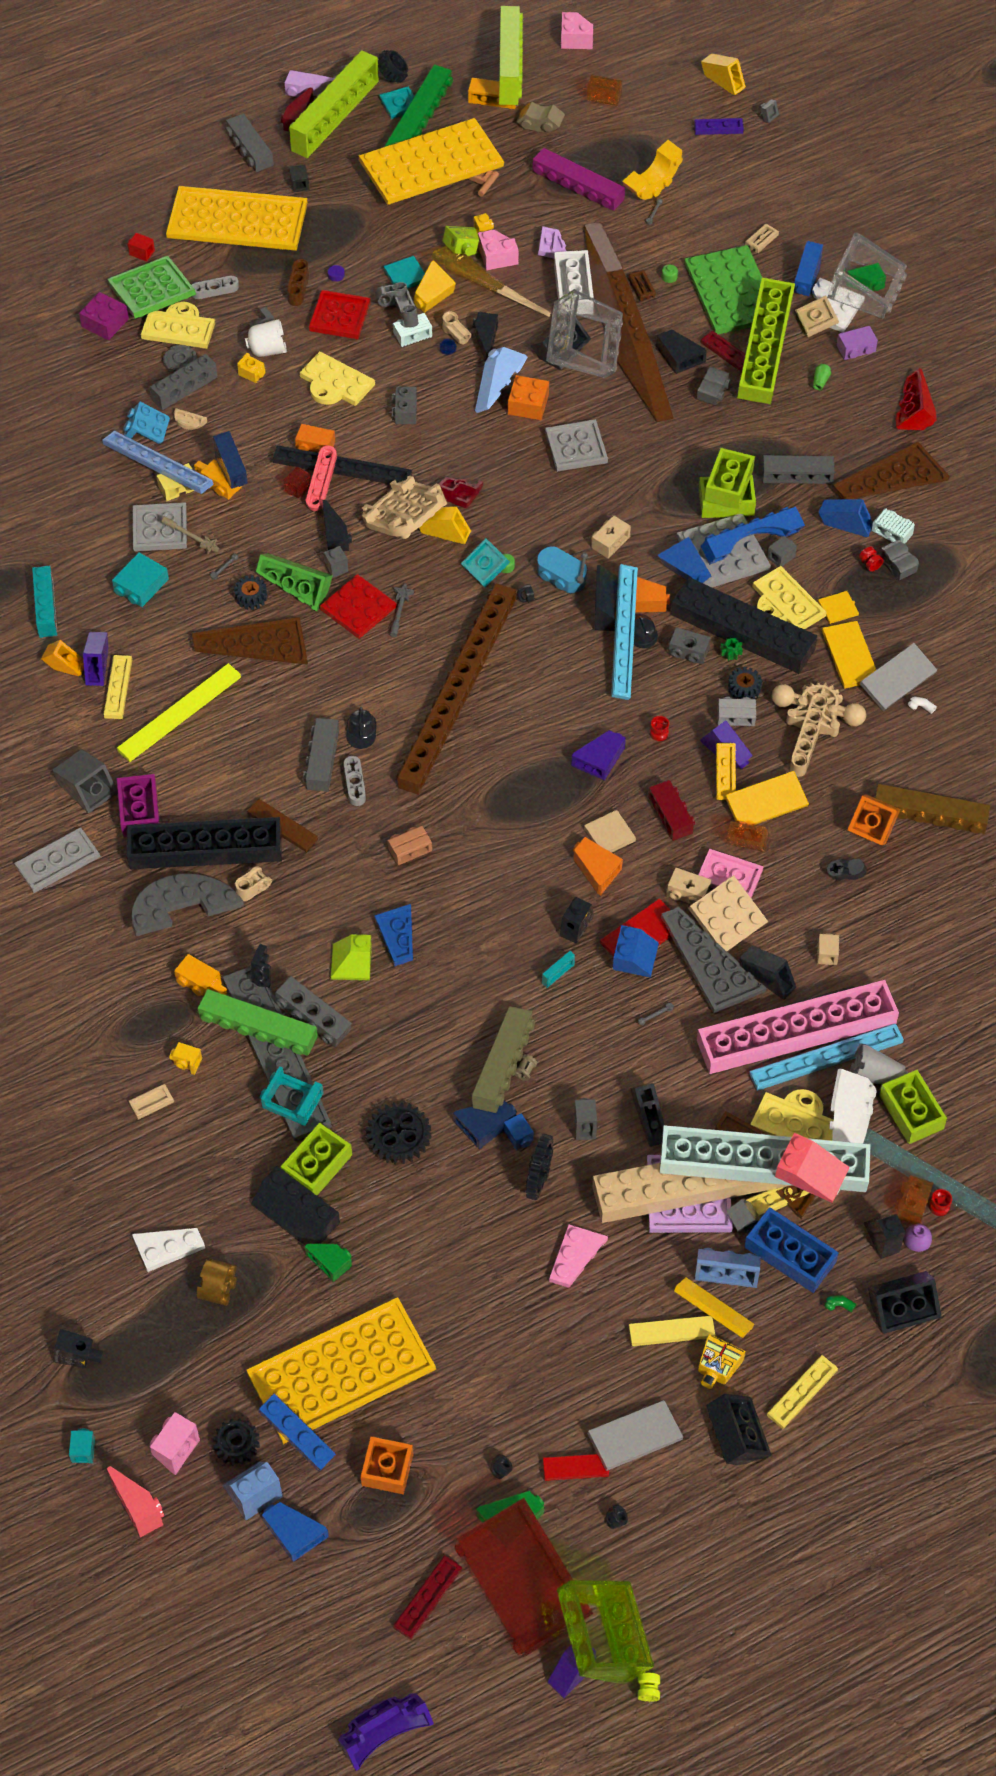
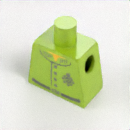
(461, 239)

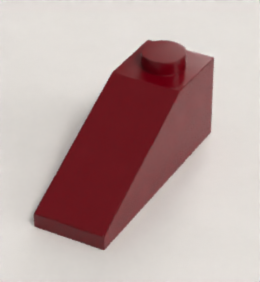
(296, 108)

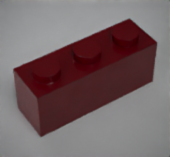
(671, 810)

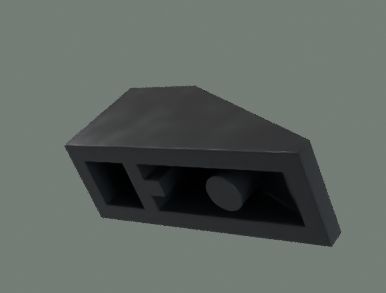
(485, 331)
(335, 529)
(649, 1112)

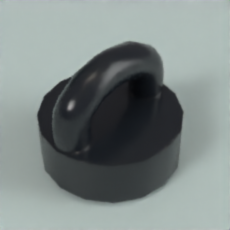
(528, 593)
(500, 1466)
(616, 1517)

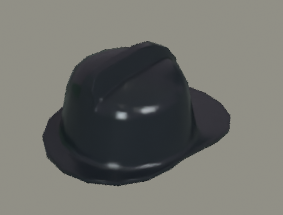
(644, 632)
(361, 729)

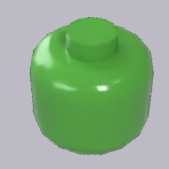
(669, 273)
(510, 567)

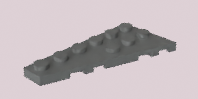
(713, 968)

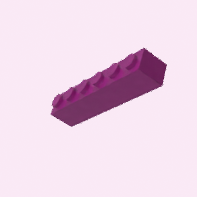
(578, 179)

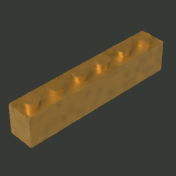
(936, 809)

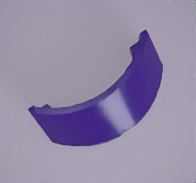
(381, 1724)

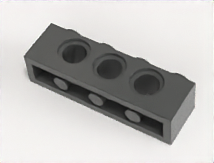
(183, 382)
(310, 1002)

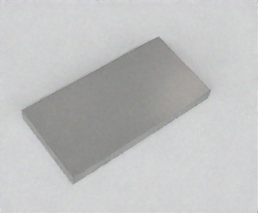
(898, 677)
(57, 860)
(635, 1435)

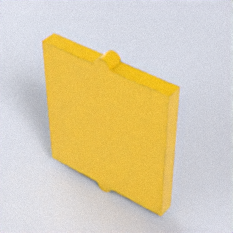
(838, 607)

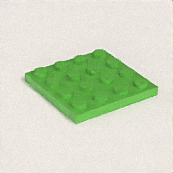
(151, 287)

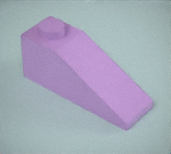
(299, 82)

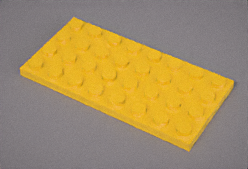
(431, 161)
(237, 218)
(345, 1366)

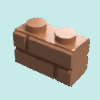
(409, 845)

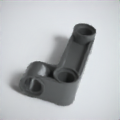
(399, 295)

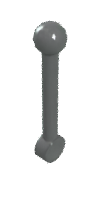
(649, 221)
(214, 575)
(580, 579)
(669, 1007)

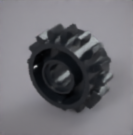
(392, 66)
(242, 1451)

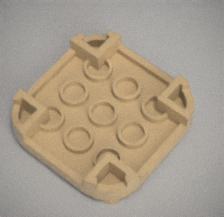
(404, 508)

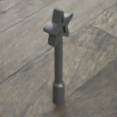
(402, 594)

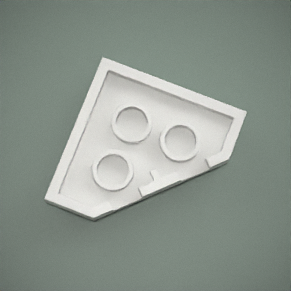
(843, 312)

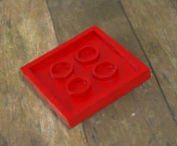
(339, 314)
(358, 606)

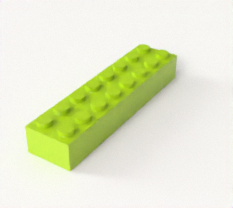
(510, 55)
(334, 104)
(766, 341)

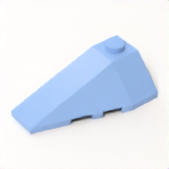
(496, 375)

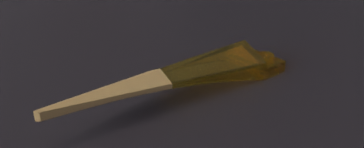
(468, 268)

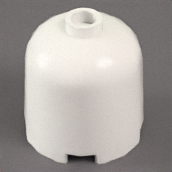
(266, 339)

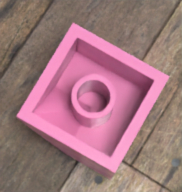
(576, 32)
(497, 249)
(175, 1442)

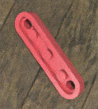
(321, 478)

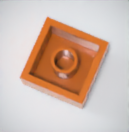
(528, 397)
(873, 819)
(387, 1465)

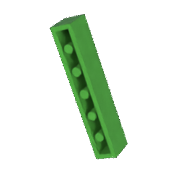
(257, 1022)

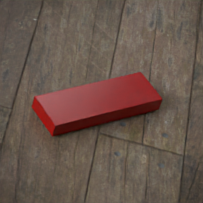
(573, 1467)

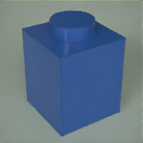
(518, 1131)

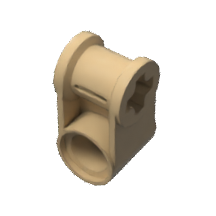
(254, 882)

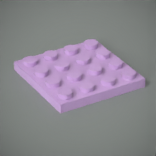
(695, 1218)

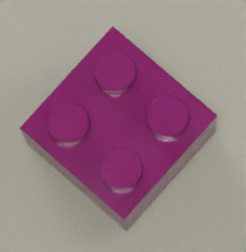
(104, 316)

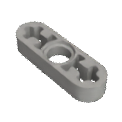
(203, 293)
(355, 774)

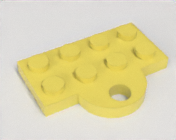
(179, 326)
(335, 380)
(787, 599)
(792, 1116)

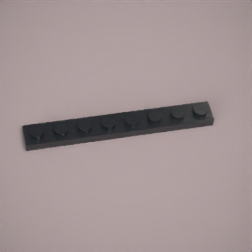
(343, 466)

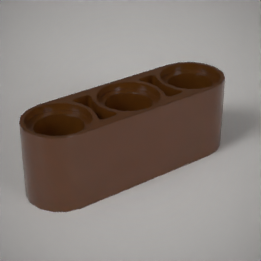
(298, 282)

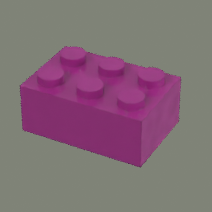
(138, 801)

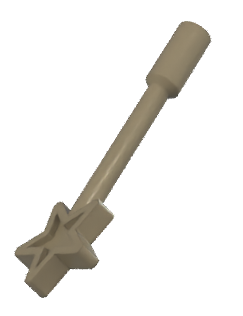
(205, 543)

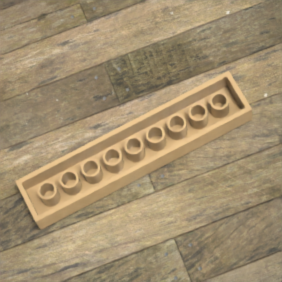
(648, 1191)

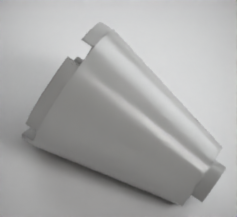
(876, 1065)

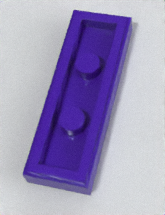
(718, 126)

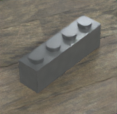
(249, 143)
(798, 469)
(322, 754)

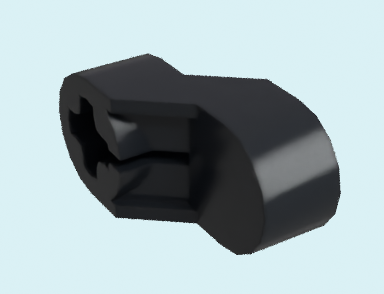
(847, 869)

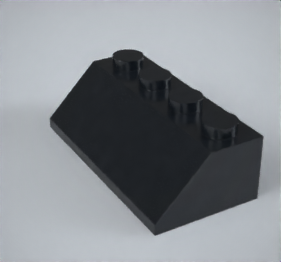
(295, 1208)

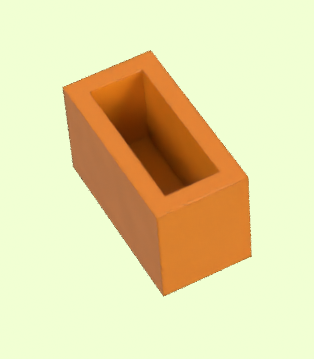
(314, 438)

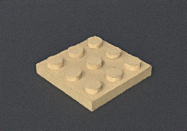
(728, 914)

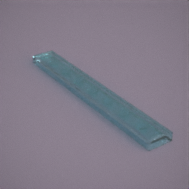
(912, 1165)

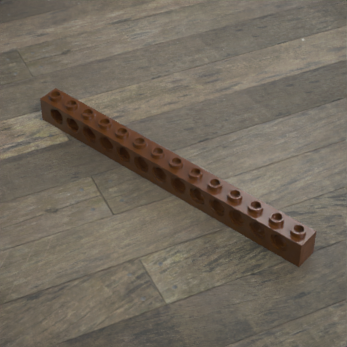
(471, 661)

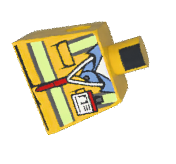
(719, 1361)

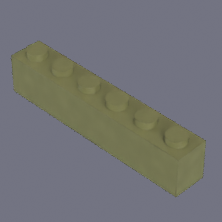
(503, 1059)

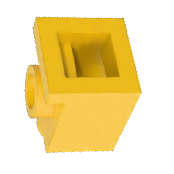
(483, 223)
(250, 368)
(186, 1057)

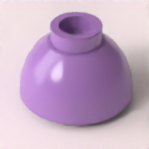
(917, 1237)

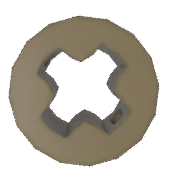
(529, 1066)

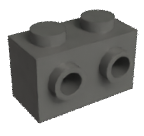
(405, 405)

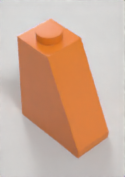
(651, 596)
(597, 864)

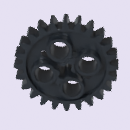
(401, 1149)
(539, 1167)

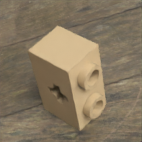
(610, 536)
(687, 886)

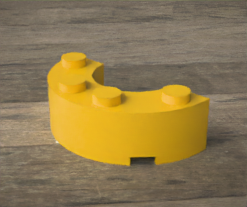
(658, 175)

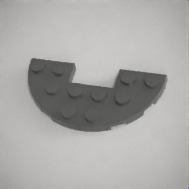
(178, 892)

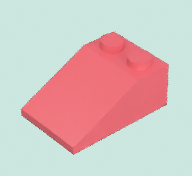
(811, 1168)
(140, 1506)

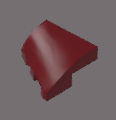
(459, 491)

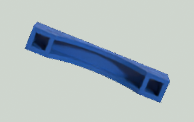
(782, 524)

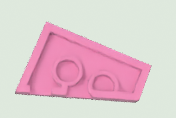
(575, 1252)

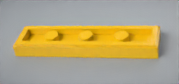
(714, 1307)

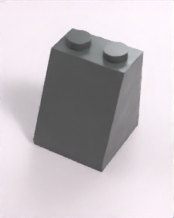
(85, 780)

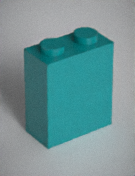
(140, 579)

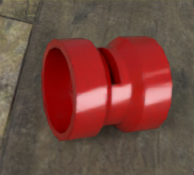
(870, 557)
(659, 728)
(940, 1197)

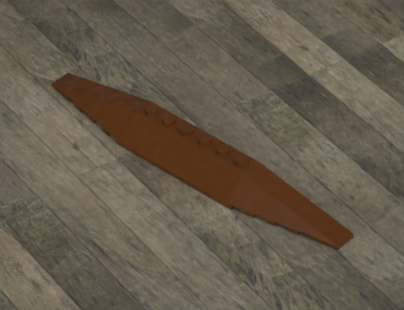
(635, 348)

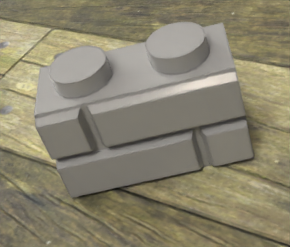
(737, 711)

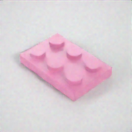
(721, 867)

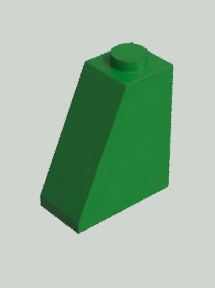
(489, 1510)

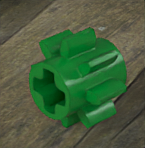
(731, 649)

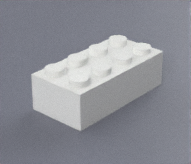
(572, 272)

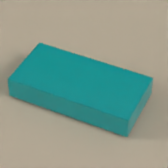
(558, 969)

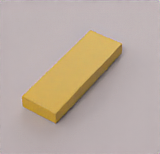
(725, 770)

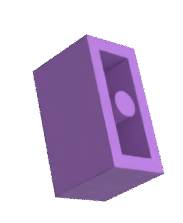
(857, 342)

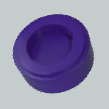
(336, 273)

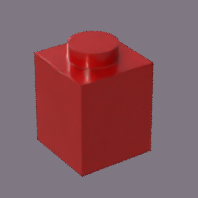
(141, 247)

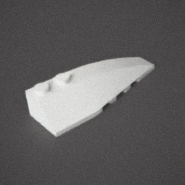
(851, 1107)

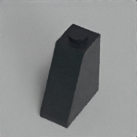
(680, 351)
(769, 970)
(886, 1234)

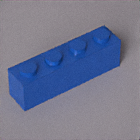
(296, 1432)

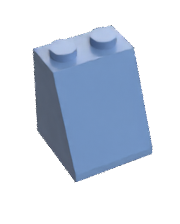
(254, 1489)

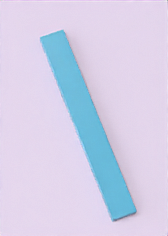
(624, 632)
(824, 1057)

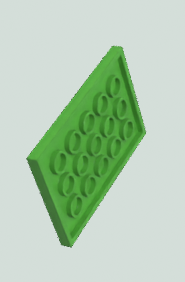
(727, 287)

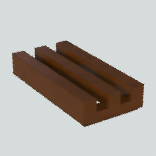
(645, 294)

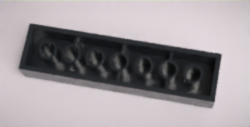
(755, 628)
(204, 843)

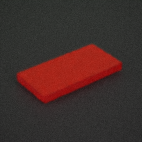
(647, 920)

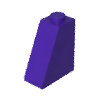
(95, 658)
(725, 734)
(600, 754)
(566, 1674)

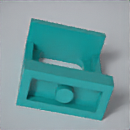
(307, 1105)

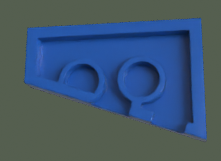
(397, 933)

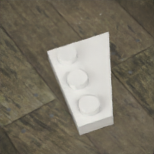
(167, 1246)

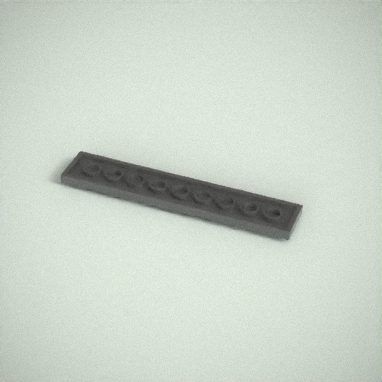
(271, 1056)

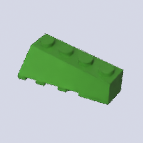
(301, 581)

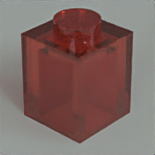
(297, 482)

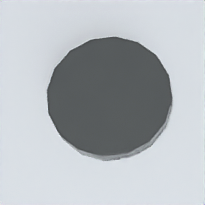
(178, 357)

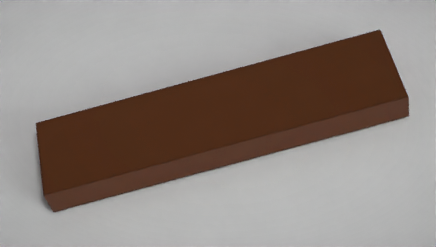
(290, 829)

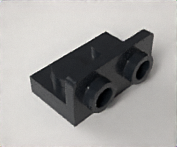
(260, 968)

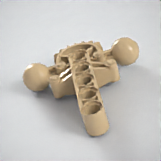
(808, 709)

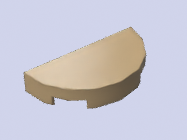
(189, 420)

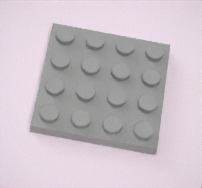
(743, 561)

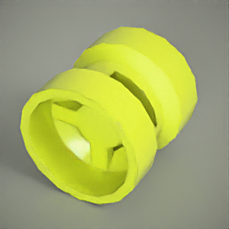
(649, 1687)

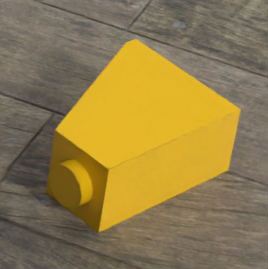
(724, 72)
(433, 288)
(448, 525)

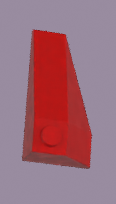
(917, 406)

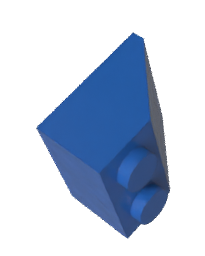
(635, 952)

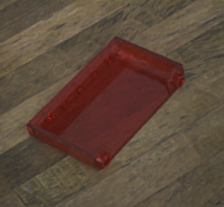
(519, 1575)

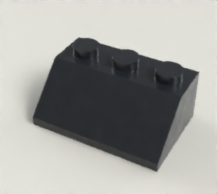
(580, 339)
(605, 599)
(905, 1302)
(738, 1429)

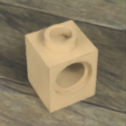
(828, 949)

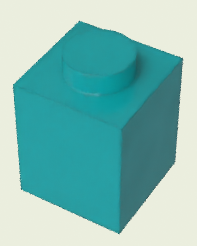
(82, 1446)

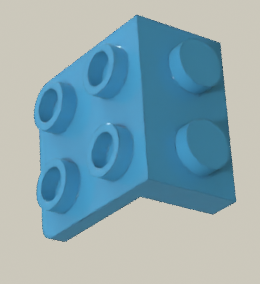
(146, 422)

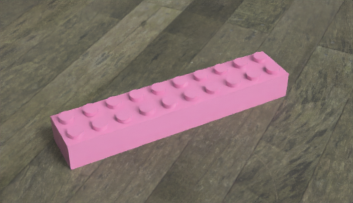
(797, 1026)

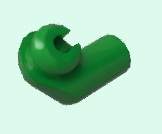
(839, 1300)

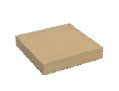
(817, 316)
(610, 832)

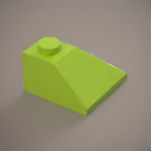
(352, 958)

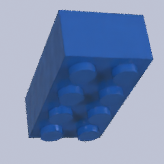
(791, 1250)

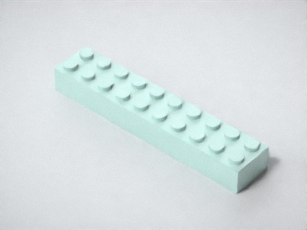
(749, 1156)

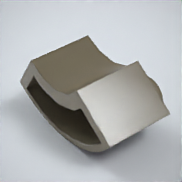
(540, 117)

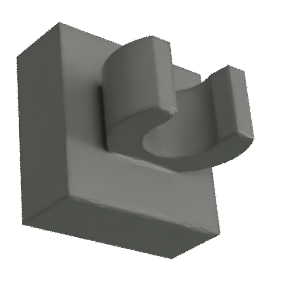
(769, 110)

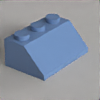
(727, 1267)

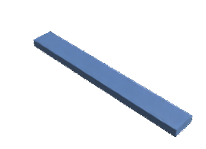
(158, 462)

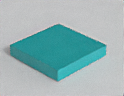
(397, 101)
(405, 271)
(485, 562)

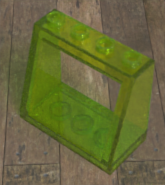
(621, 1626)

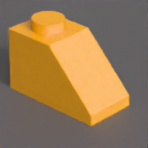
(63, 658)

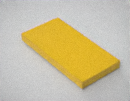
(849, 653)
(767, 799)

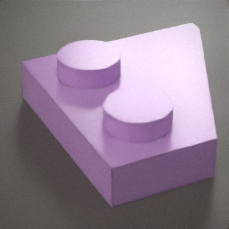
(550, 242)

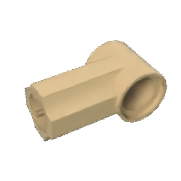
(452, 326)

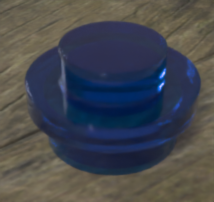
(448, 346)

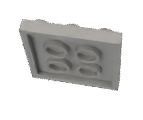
(576, 445)
(152, 534)

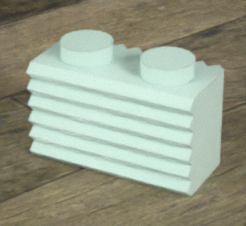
(414, 334)
(893, 526)

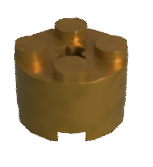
(217, 1281)

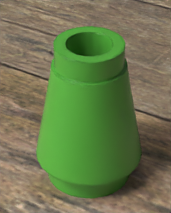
(821, 376)

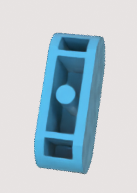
(560, 569)

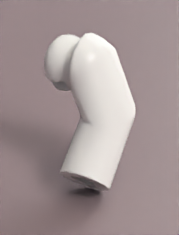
(923, 702)

